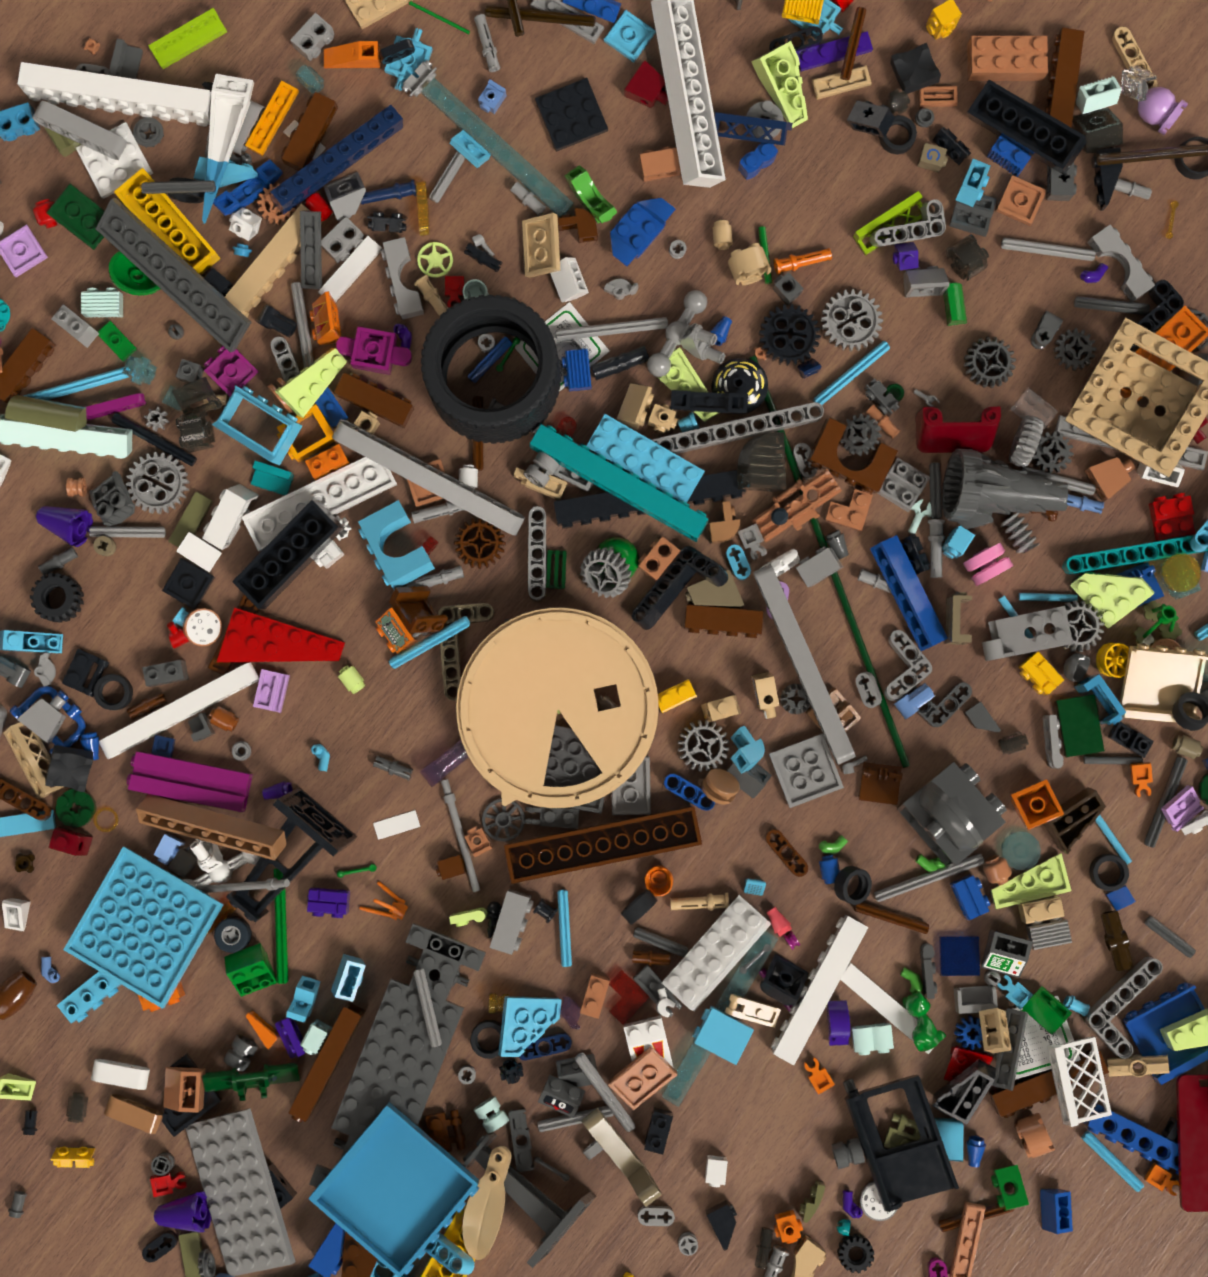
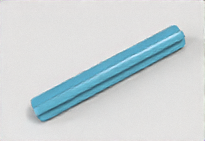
(564, 928)
(1112, 1161)

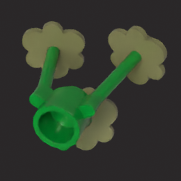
(1163, 615)

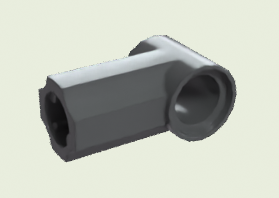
(14, 673)

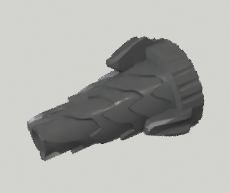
(979, 487)

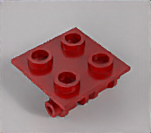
(963, 1059)

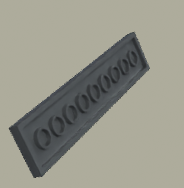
(173, 275)

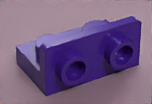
(290, 1036)

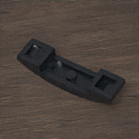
(709, 402)

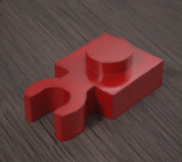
(454, 289)
(164, 1184)

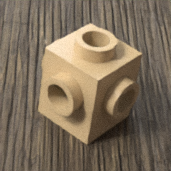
(662, 412)

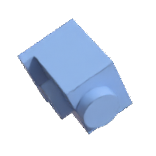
(168, 848)

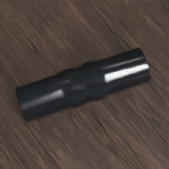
(620, 363)

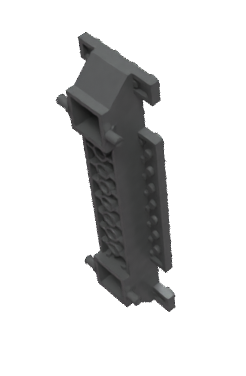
(398, 1055)

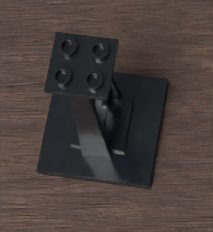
(316, 823)

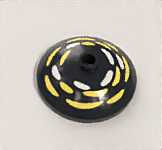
(750, 373)

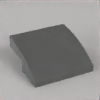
(975, 218)

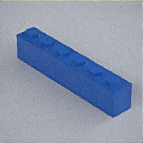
(908, 593)

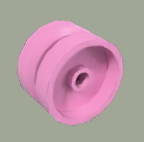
(988, 564)

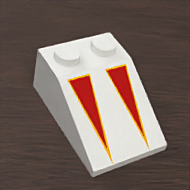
(647, 1033)

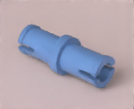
(1084, 503)

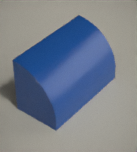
(1056, 1210)

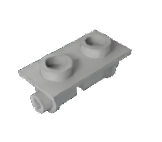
(425, 74)

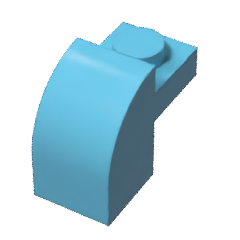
(748, 751)
(304, 999)

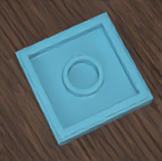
(629, 36)

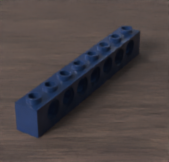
(337, 159)

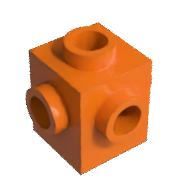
(785, 1220)

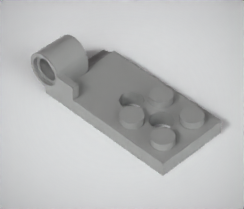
(1010, 638)

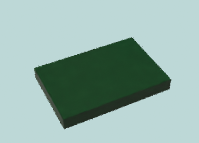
(78, 215)
(1080, 726)

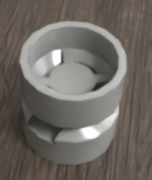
(546, 465)

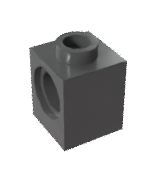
(787, 296)
(189, 371)

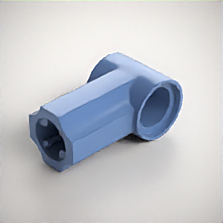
(910, 703)

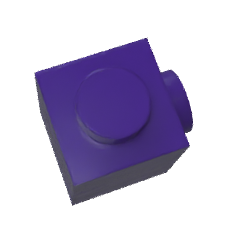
(906, 256)

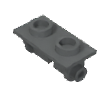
(875, 393)

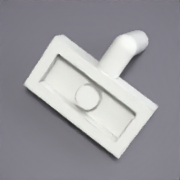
(1196, 824)

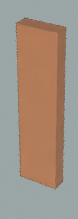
(967, 1240)

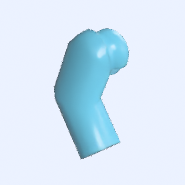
(323, 756)

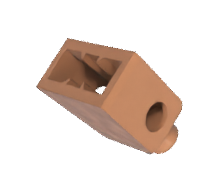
(1110, 476)

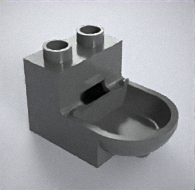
(953, 814)

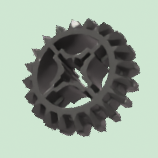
(996, 364)

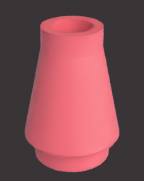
(779, 922)

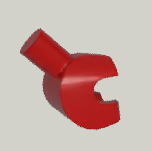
(176, 636)

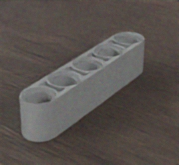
(79, 130)
(533, 545)

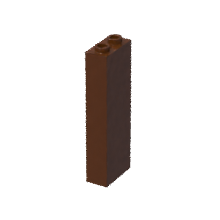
(326, 1062)

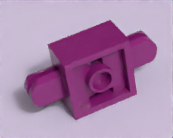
(374, 351)

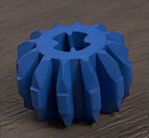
(966, 1027)

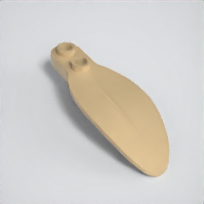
(486, 1207)

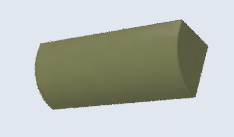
(46, 413)

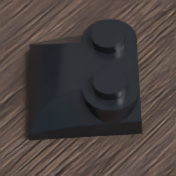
(783, 981)

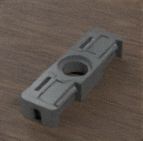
(522, 1152)

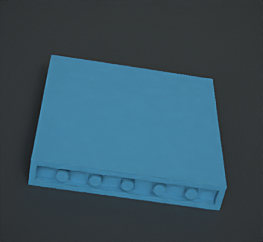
(395, 1190)

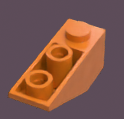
(353, 55)

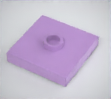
(21, 251)

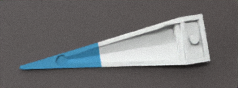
(228, 110)

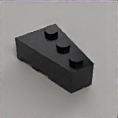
(965, 1092)

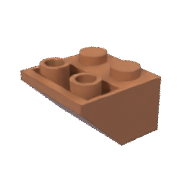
(184, 1089)

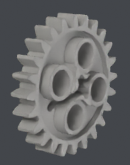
(843, 306)
(165, 467)

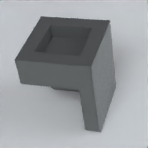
(200, 727)

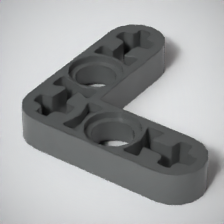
(933, 709)

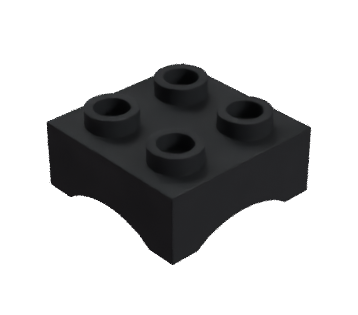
(915, 69)
(69, 768)

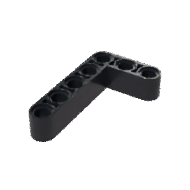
(672, 583)

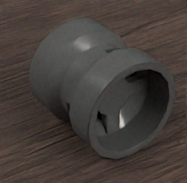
(166, 1160)

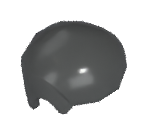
(1076, 667)

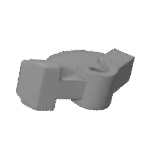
(620, 288)
(46, 669)

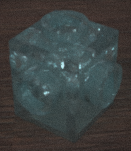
(139, 370)

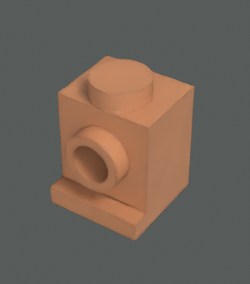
(481, 848)

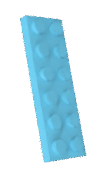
(645, 458)

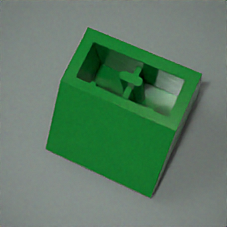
(250, 970)

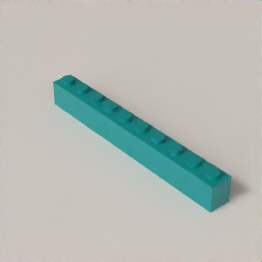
(620, 483)

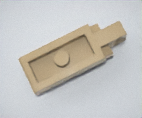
(553, 489)

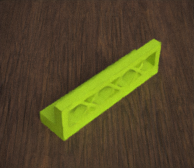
(187, 38)
(884, 219)

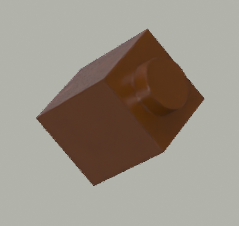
(450, 867)

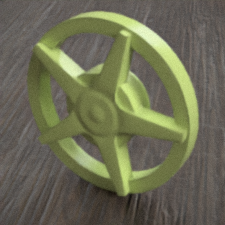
(435, 259)

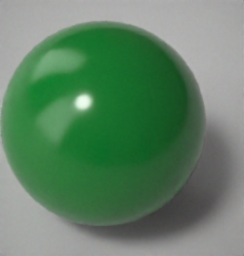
(626, 549)

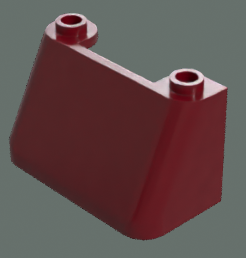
(945, 437)

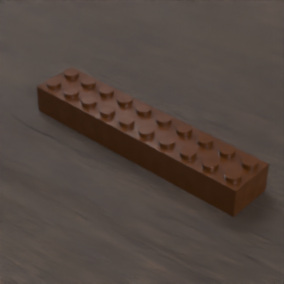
(602, 844)

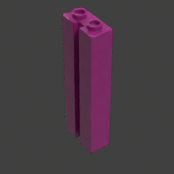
(189, 781)

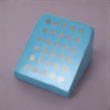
(754, 886)

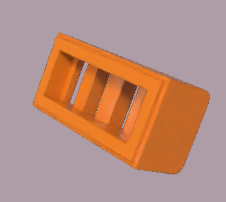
(265, 1031)

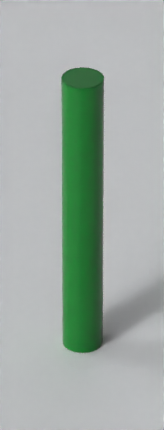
(763, 243)

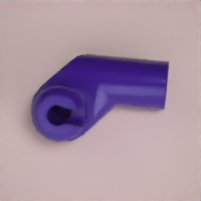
(1094, 276)
(404, 334)
(849, 1206)

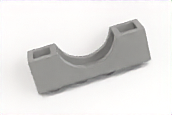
(1110, 244)
(397, 256)

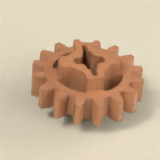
(274, 214)

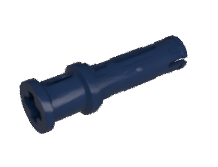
(396, 191)

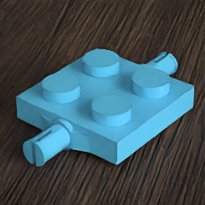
(826, 21)
(406, 66)

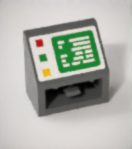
(1006, 953)

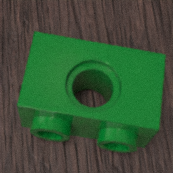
(1012, 1176)

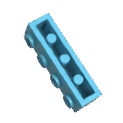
(88, 997)

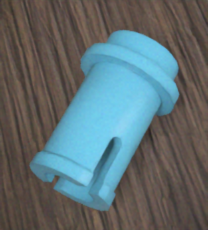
(1076, 1005)

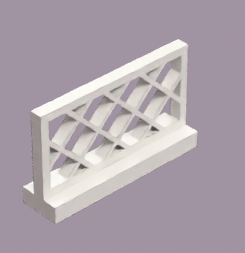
(1063, 1082)

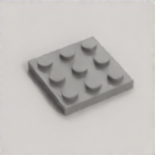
(806, 770)

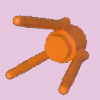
(397, 909)

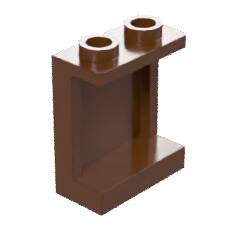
(415, 610)

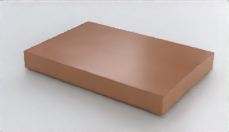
(642, 1078)

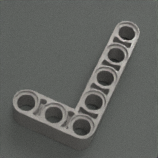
(1119, 1003)

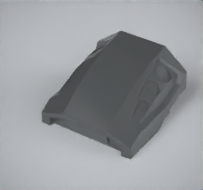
(112, 500)

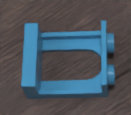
(1105, 697)

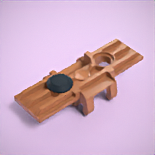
(799, 511)

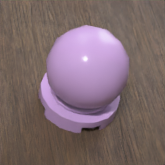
(1160, 108)

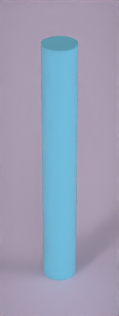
(1048, 597)
(1011, 611)
(1112, 839)

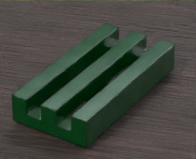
(556, 553)

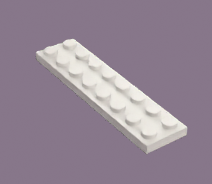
(335, 491)

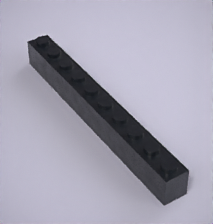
(606, 505)

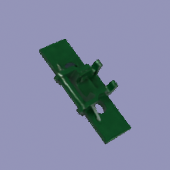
(240, 1082)

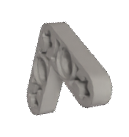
(913, 664)

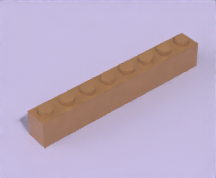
(211, 827)

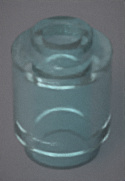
(310, 79)

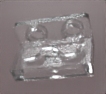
(1135, 82)

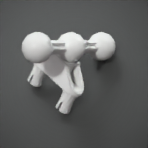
(211, 860)

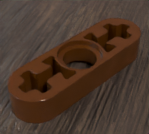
(781, 838)

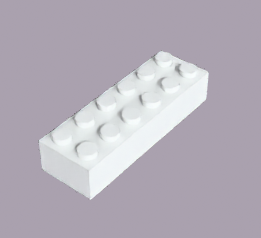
(716, 953)

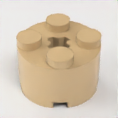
(749, 264)

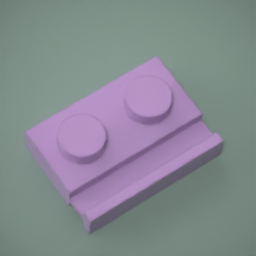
(271, 691)
(1182, 808)

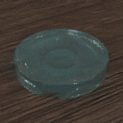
(1021, 850)

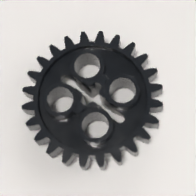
(789, 318)

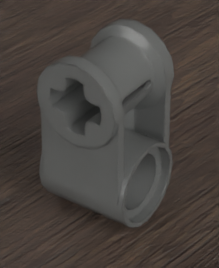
(1047, 329)

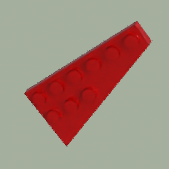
(266, 640)

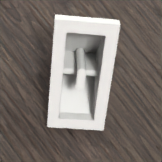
(15, 913)

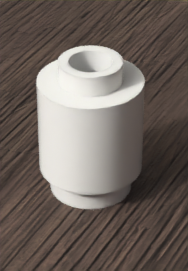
(469, 476)

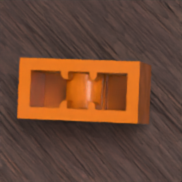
(327, 462)

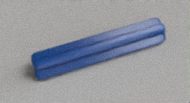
(489, 359)

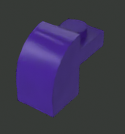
(838, 1022)

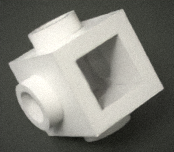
(245, 223)

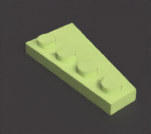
(684, 378)
(305, 388)
(1036, 883)

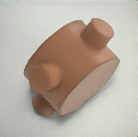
(91, 46)
(760, 354)

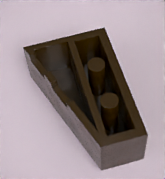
(1078, 815)

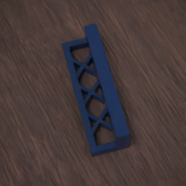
(737, 119)

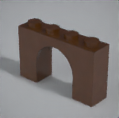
(825, 456)

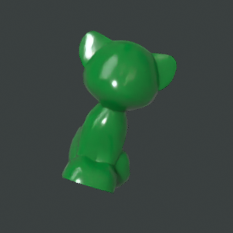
(925, 1034)

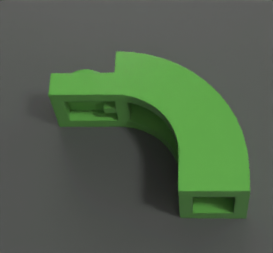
(589, 195)

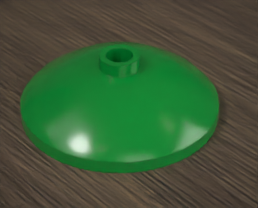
(125, 276)

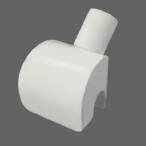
(663, 1003)

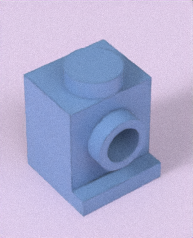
(492, 105)

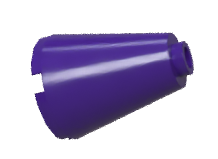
(66, 523)
(185, 1213)

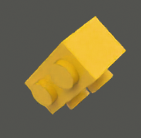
(943, 19)

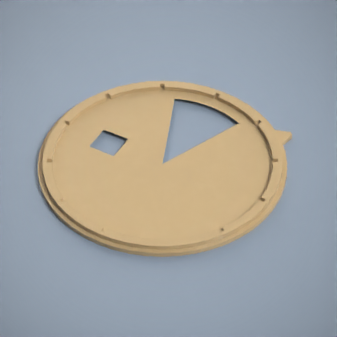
(548, 665)

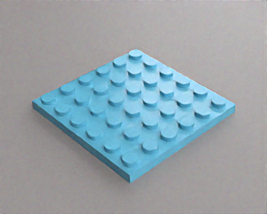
(143, 927)

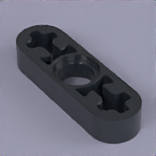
(808, 31)

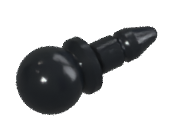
(493, 910)

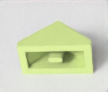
(16, 1087)

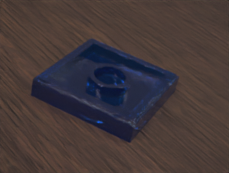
(959, 956)

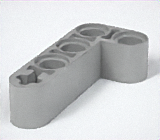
(906, 230)

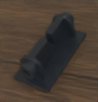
(955, 150)
(394, 221)
(911, 546)

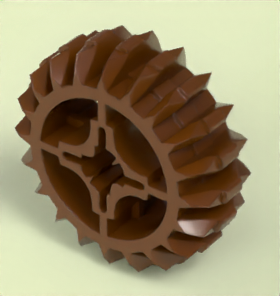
(488, 543)

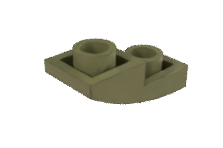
(810, 1206)

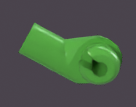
(832, 848)
(929, 865)
(914, 978)

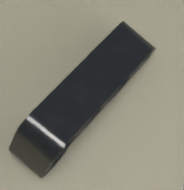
(1163, 307)

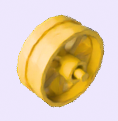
(1105, 661)

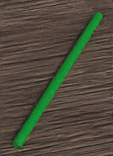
(438, 17)

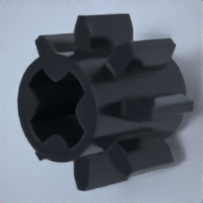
(511, 1071)

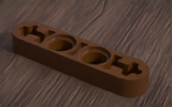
(18, 796)

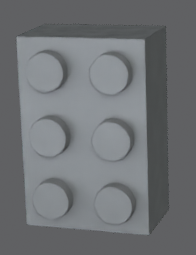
(511, 921)

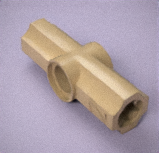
(1124, 1067)

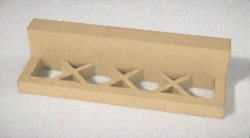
(27, 761)

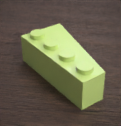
(1188, 1032)

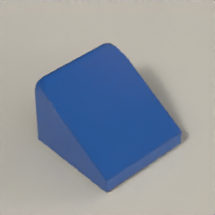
(1120, 898)

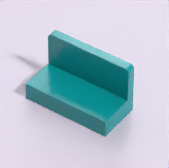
(271, 478)

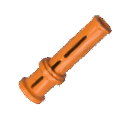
(794, 262)

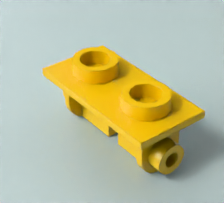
(65, 1156)

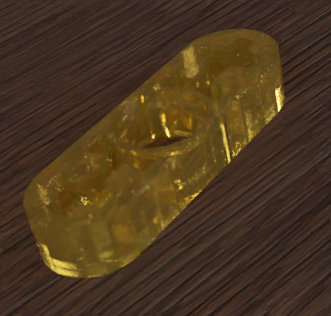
(422, 204)

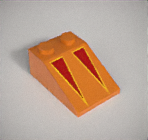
(325, 319)

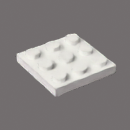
(111, 173)

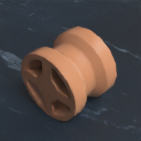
(76, 487)

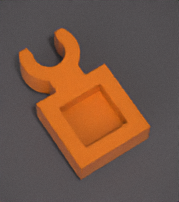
(1141, 775)
(819, 1078)
(1161, 1178)

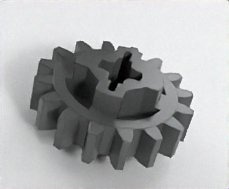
(1080, 343)
(869, 431)
(1056, 448)

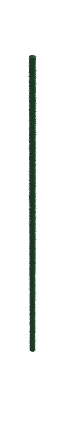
(841, 594)

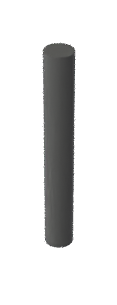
(1111, 760)

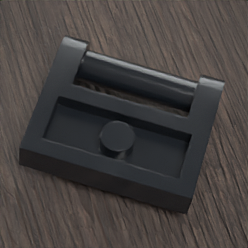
(80, 670)

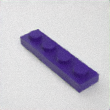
(831, 52)

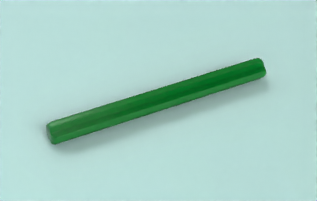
(281, 934)

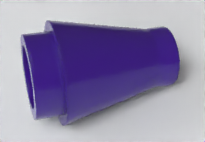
(277, 790)

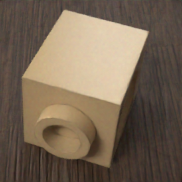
(368, 417)

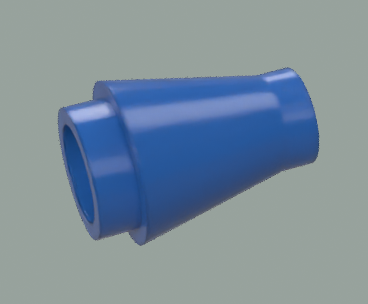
(721, 330)
(90, 742)
(975, 1150)

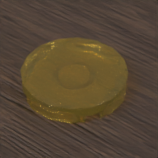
(1180, 572)

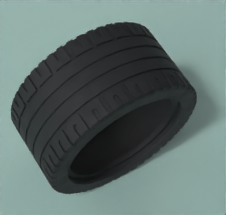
(483, 316)

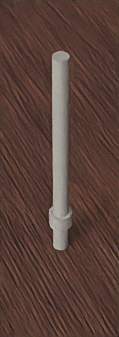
(450, 799)
(269, 884)

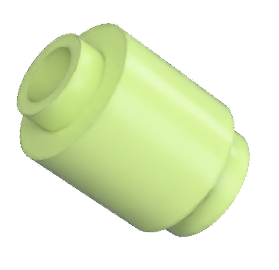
(351, 679)

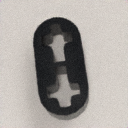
(396, 51)
(162, 1249)

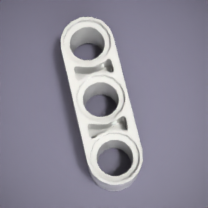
(120, 1074)

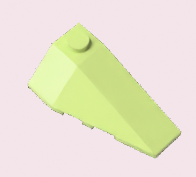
(781, 78)

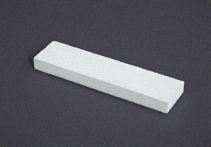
(351, 268)

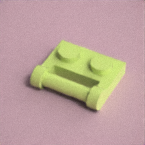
(463, 918)

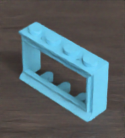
(284, 442)

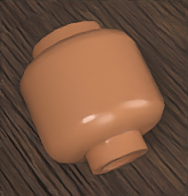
(997, 870)

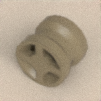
(108, 547)

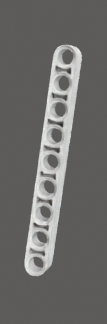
(179, 710)

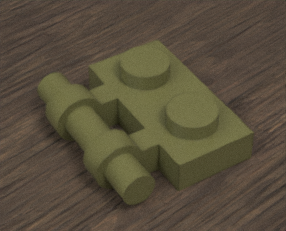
(898, 1136)

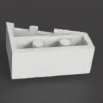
(228, 515)

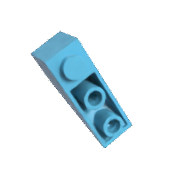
(233, 173)
(30, 641)

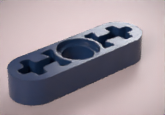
(559, 1048)

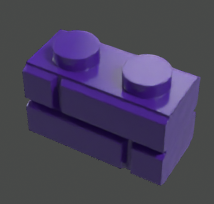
(328, 901)

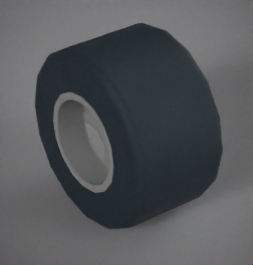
(226, 936)

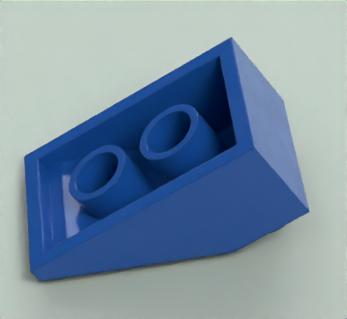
(329, 1255)

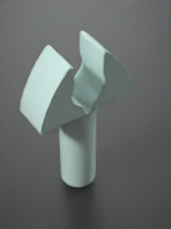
(919, 515)

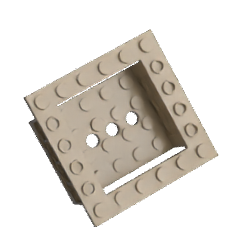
(1136, 429)

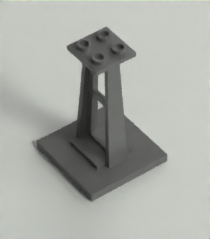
(536, 1204)

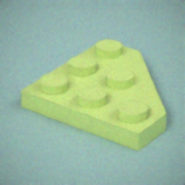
(1112, 594)

